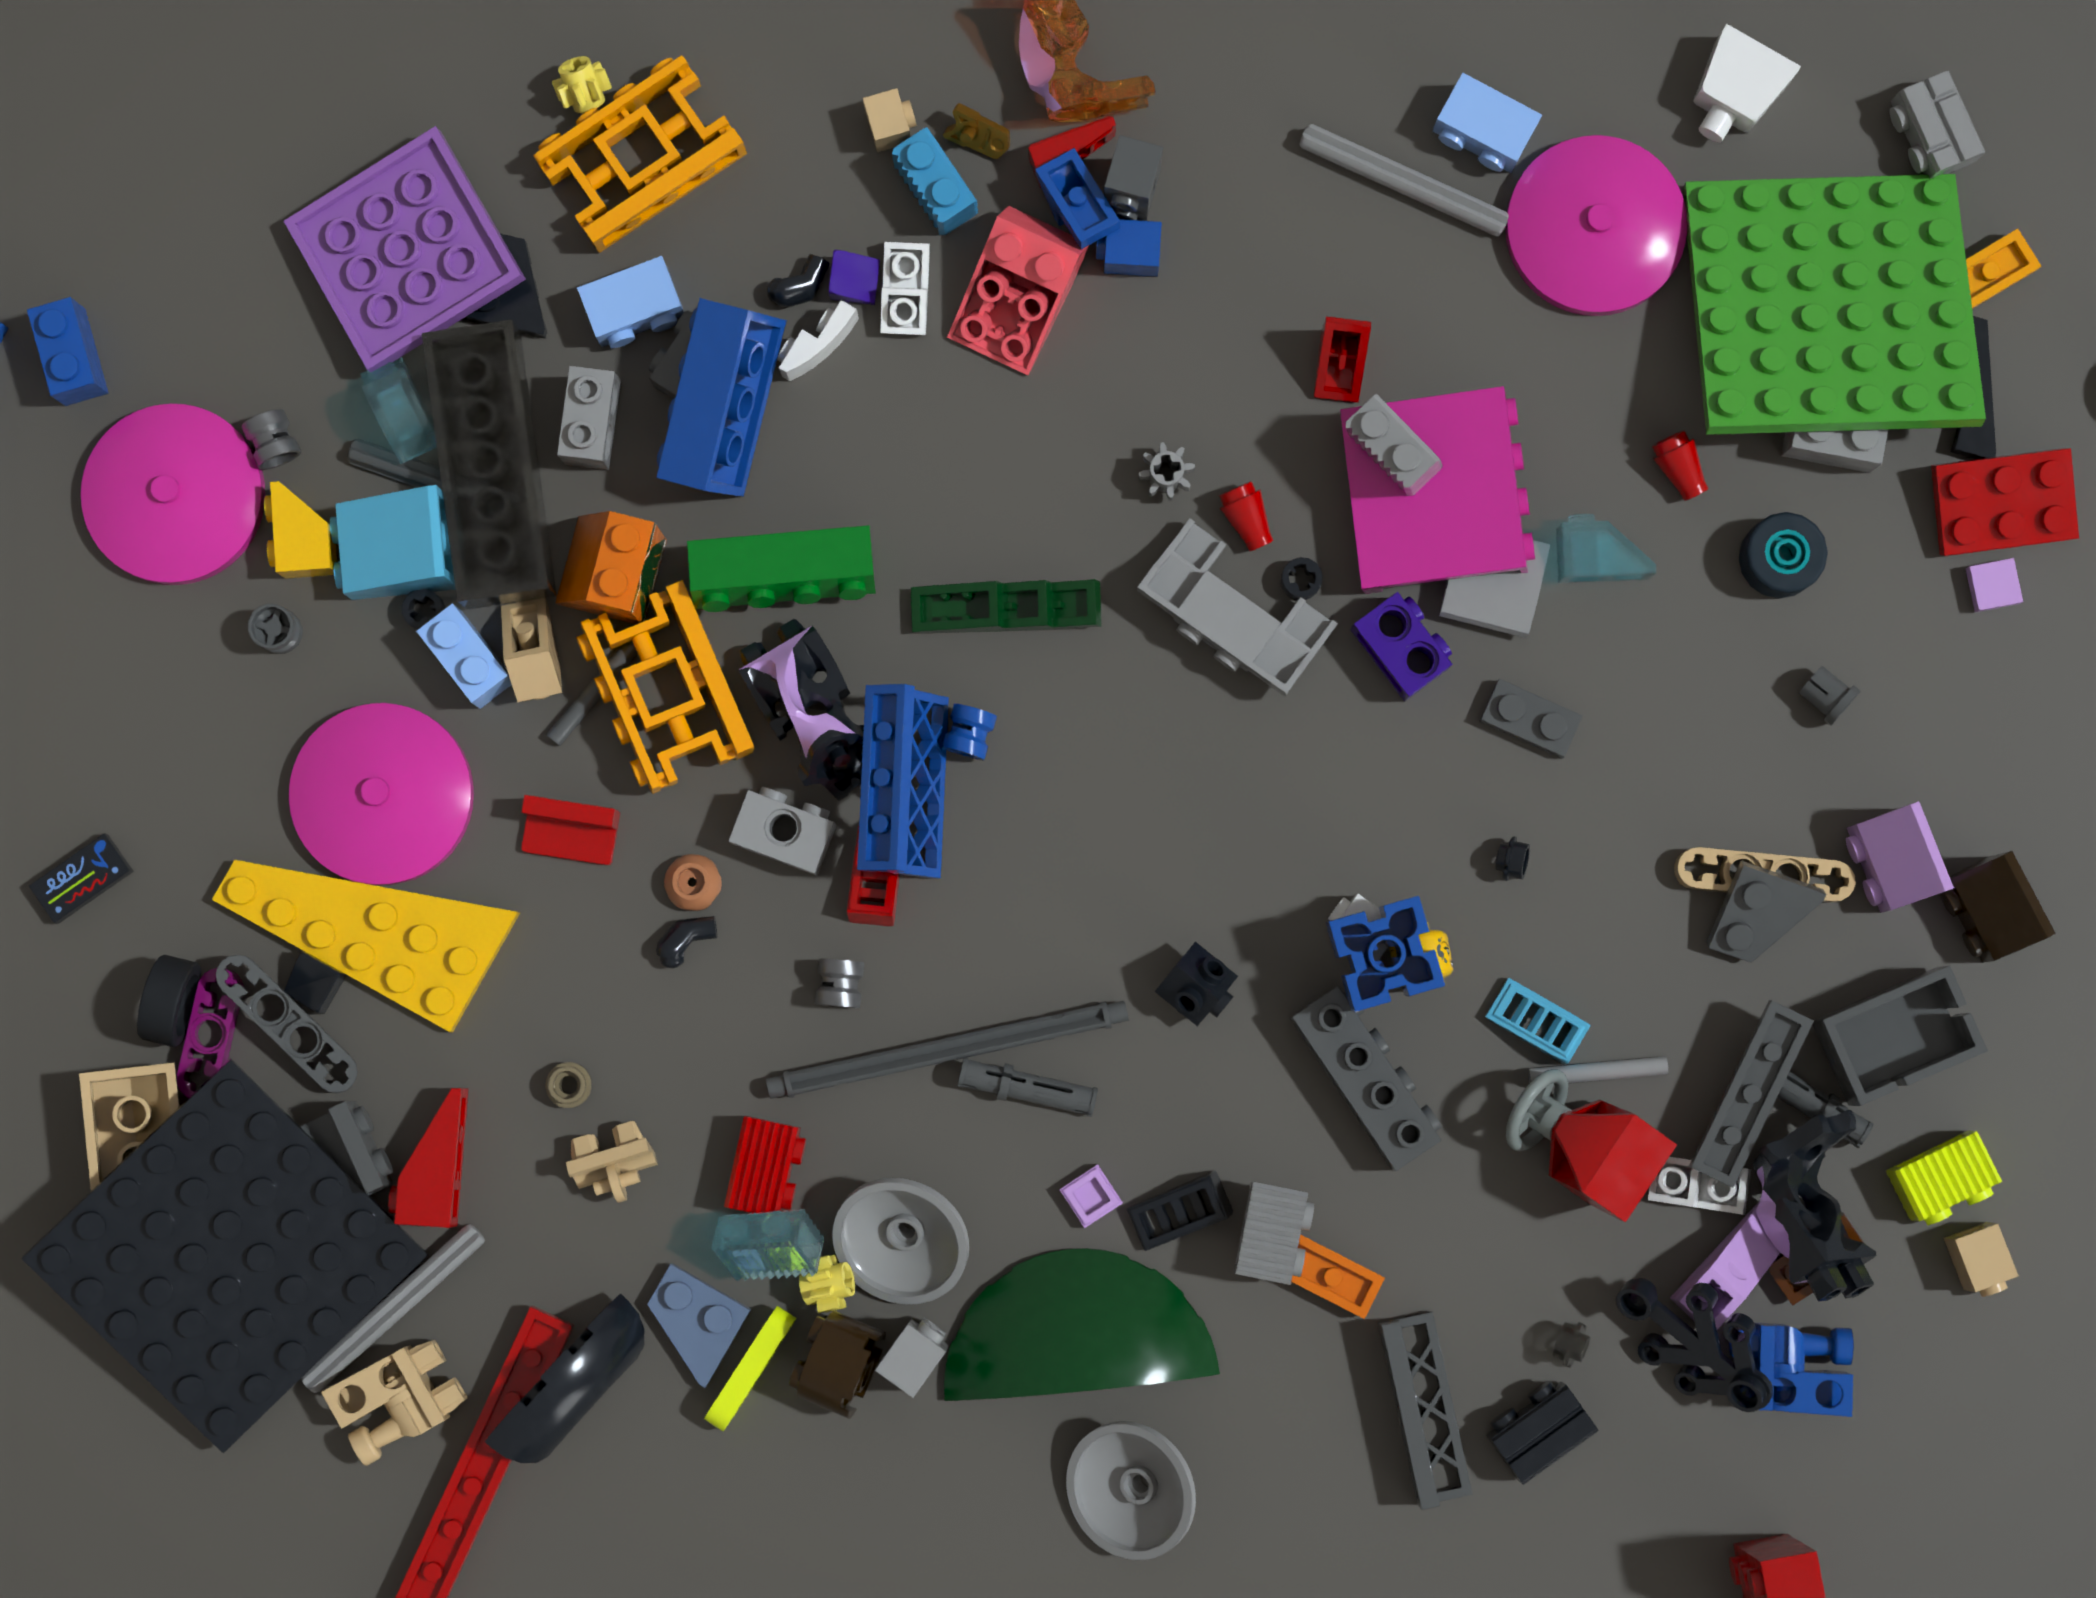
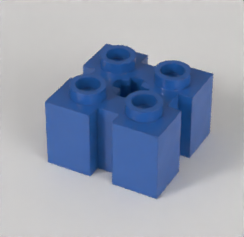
(1398, 928)

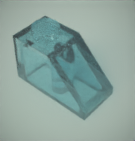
(1598, 553)

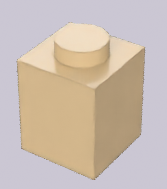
(1981, 1259)

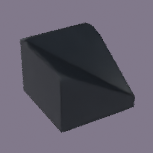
(314, 982)

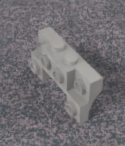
(1228, 620)

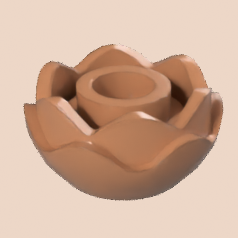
(707, 886)

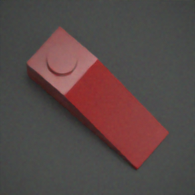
(432, 1176)

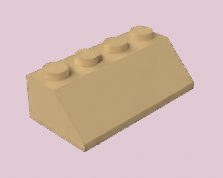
(122, 1111)

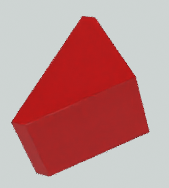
(1341, 359)

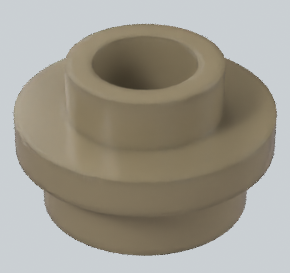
(555, 1079)

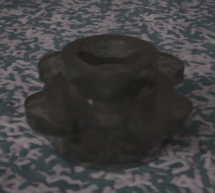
(1571, 1344)

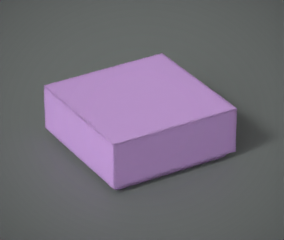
(1994, 585)
(1091, 1196)

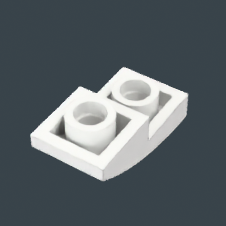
(905, 288)
(808, 351)
(1688, 1187)

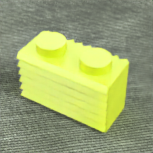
(1944, 1177)

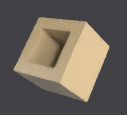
(889, 119)

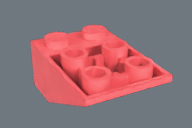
(1017, 289)

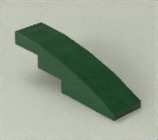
(1005, 606)

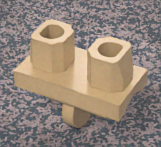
(613, 1167)

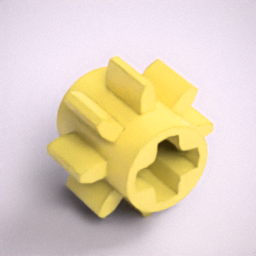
(581, 84)
(829, 1285)

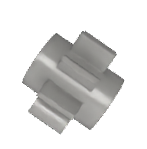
(1157, 480)

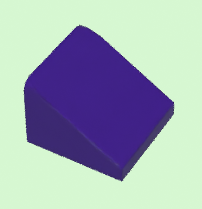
(853, 278)

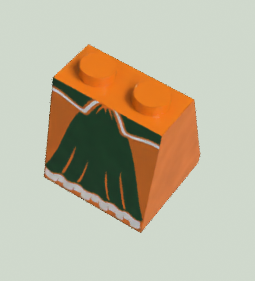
(612, 566)

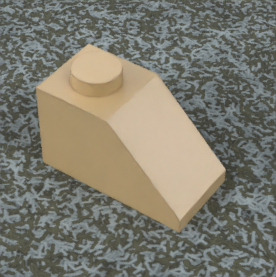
(530, 650)

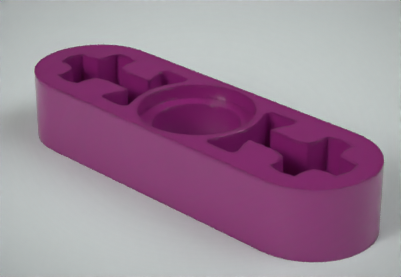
(222, 1049)

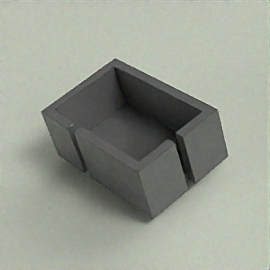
(1898, 1036)

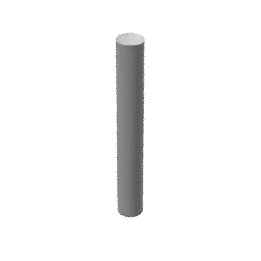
(1608, 1070)

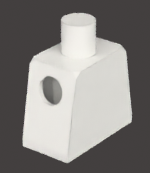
(1740, 83)

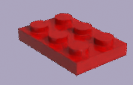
(2005, 501)

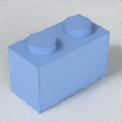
(1486, 124)
(631, 303)
(465, 655)

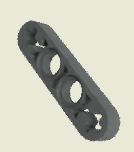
(291, 1019)

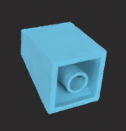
(392, 544)

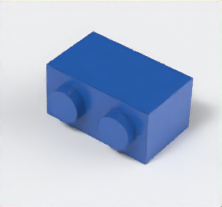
(67, 351)

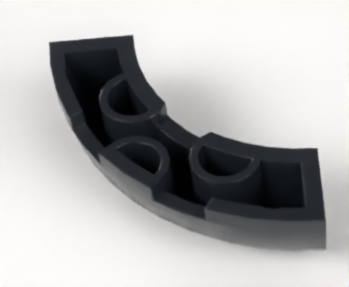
(571, 1385)

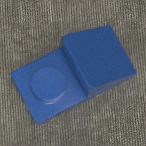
(1076, 199)

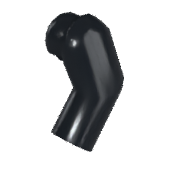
(680, 935)

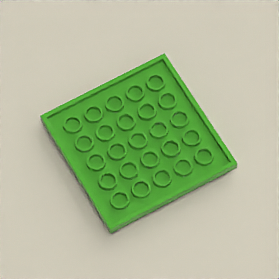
(1832, 304)

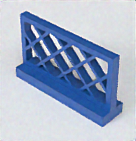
(887, 793)

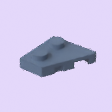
(697, 1320)

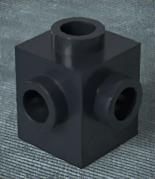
(1198, 985)

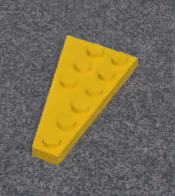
(395, 941)

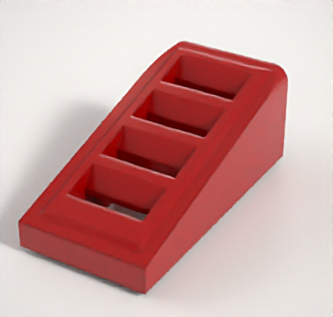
(1084, 139)
(866, 913)

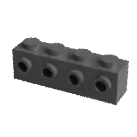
(1367, 1079)

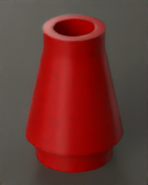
(1681, 464)
(1247, 515)

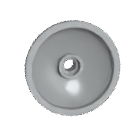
(895, 1260)
(1115, 1504)

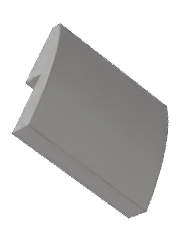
(1498, 600)

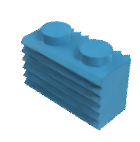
(934, 181)

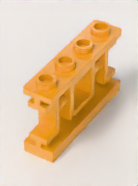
(660, 182)
(697, 675)

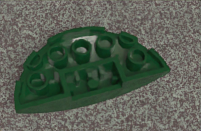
(1076, 1327)

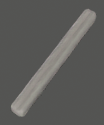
(1404, 180)
(394, 1307)

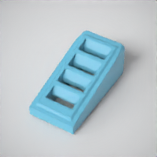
(1571, 1042)

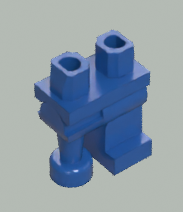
(1781, 1354)

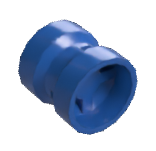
(967, 742)

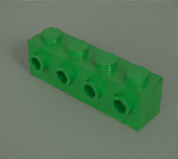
(781, 568)

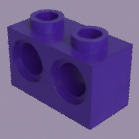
(1392, 652)

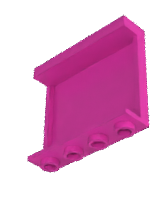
(1464, 516)

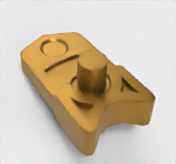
(977, 132)

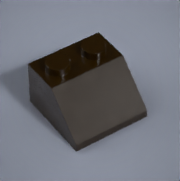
(1996, 908)

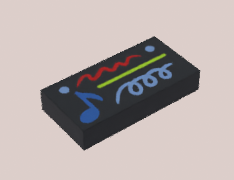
(81, 878)

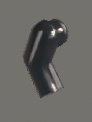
(799, 288)

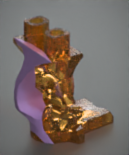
(1048, 46)

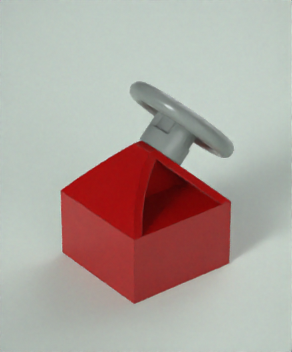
(1595, 1149)

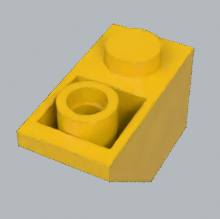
(300, 536)

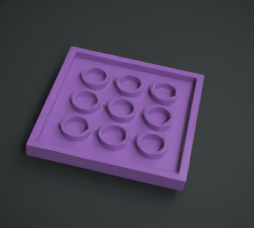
(404, 249)

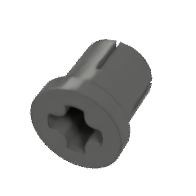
(1836, 700)

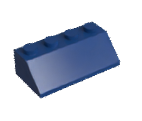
(720, 398)

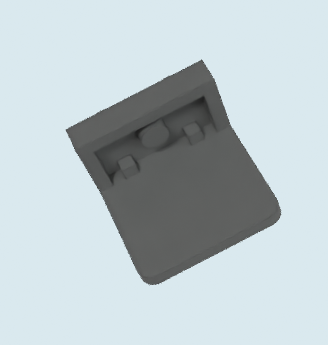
(348, 1141)

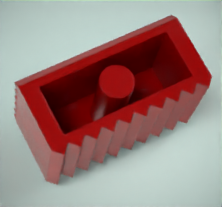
(764, 1166)

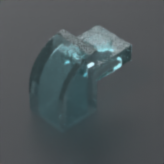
(399, 410)

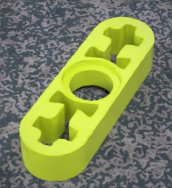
(750, 1368)

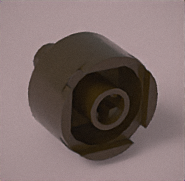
(838, 1363)

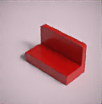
(569, 830)

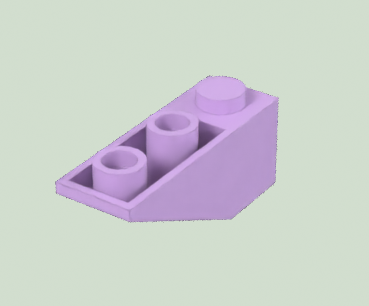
(1732, 1268)

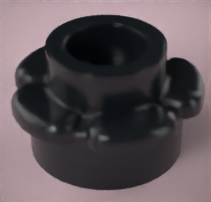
(1513, 859)

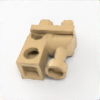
(405, 1391)

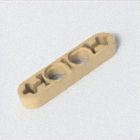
(1709, 856)

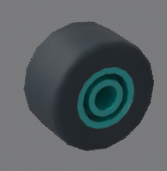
(1767, 558)

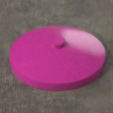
(1596, 225)
(172, 494)
(381, 794)

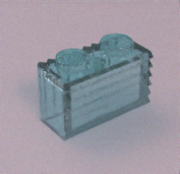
(768, 1244)

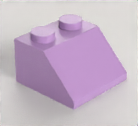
(1898, 858)

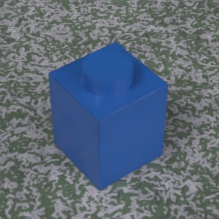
(1131, 249)

